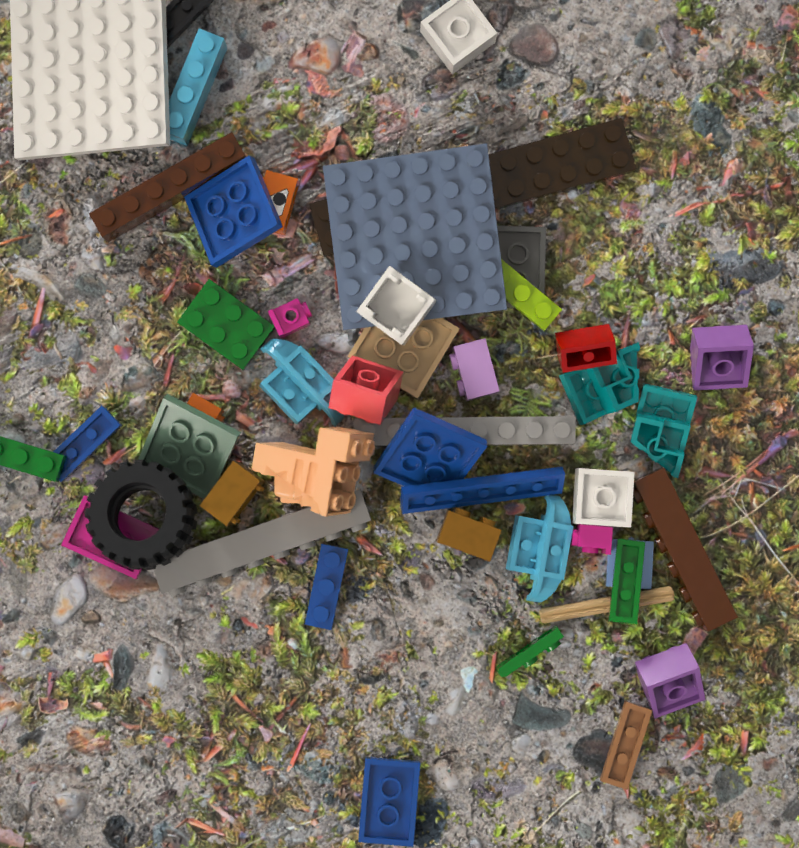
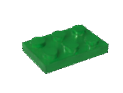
(226, 324)

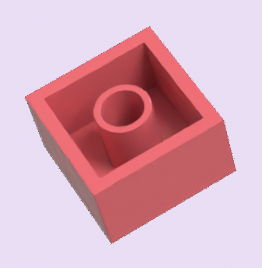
(365, 390)

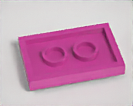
(80, 541)

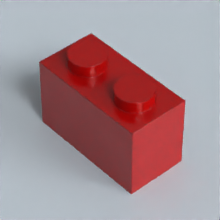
(586, 348)

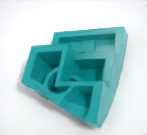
(603, 388)
(663, 425)

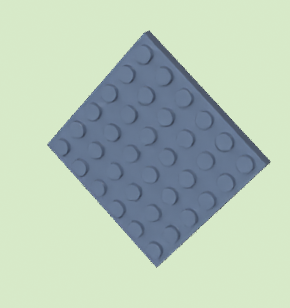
(425, 219)

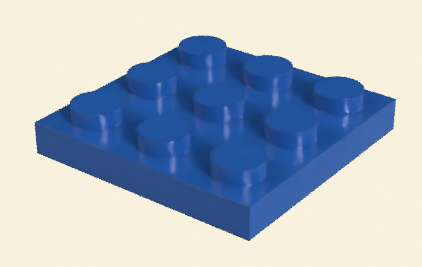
(233, 211)
(429, 451)

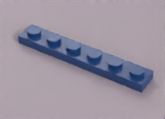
(482, 490)

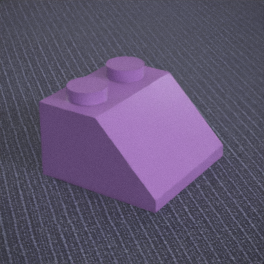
(721, 357)
(670, 680)

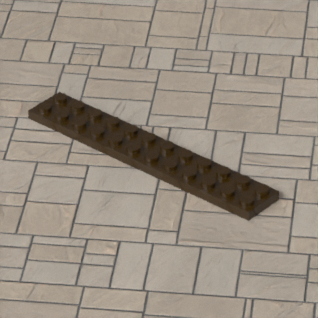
(538, 169)

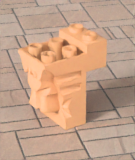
(317, 476)

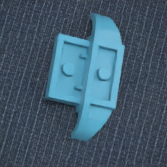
(298, 382)
(542, 548)

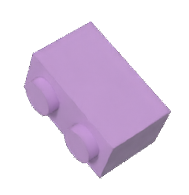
(474, 370)

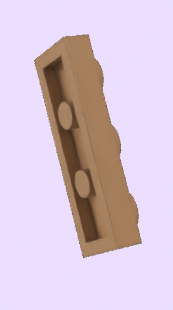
(626, 745)

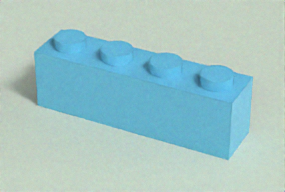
(195, 84)

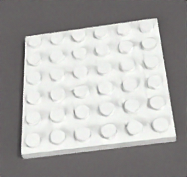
(88, 76)

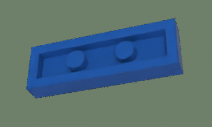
(87, 440)
(326, 586)

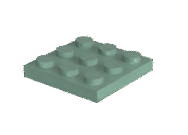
(190, 444)

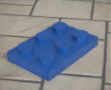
(389, 801)

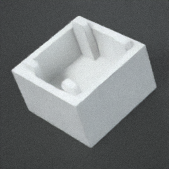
(458, 33)
(396, 306)
(603, 497)

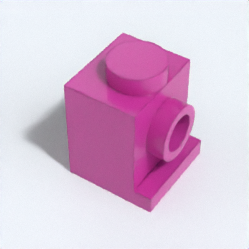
(285, 327)
(592, 538)

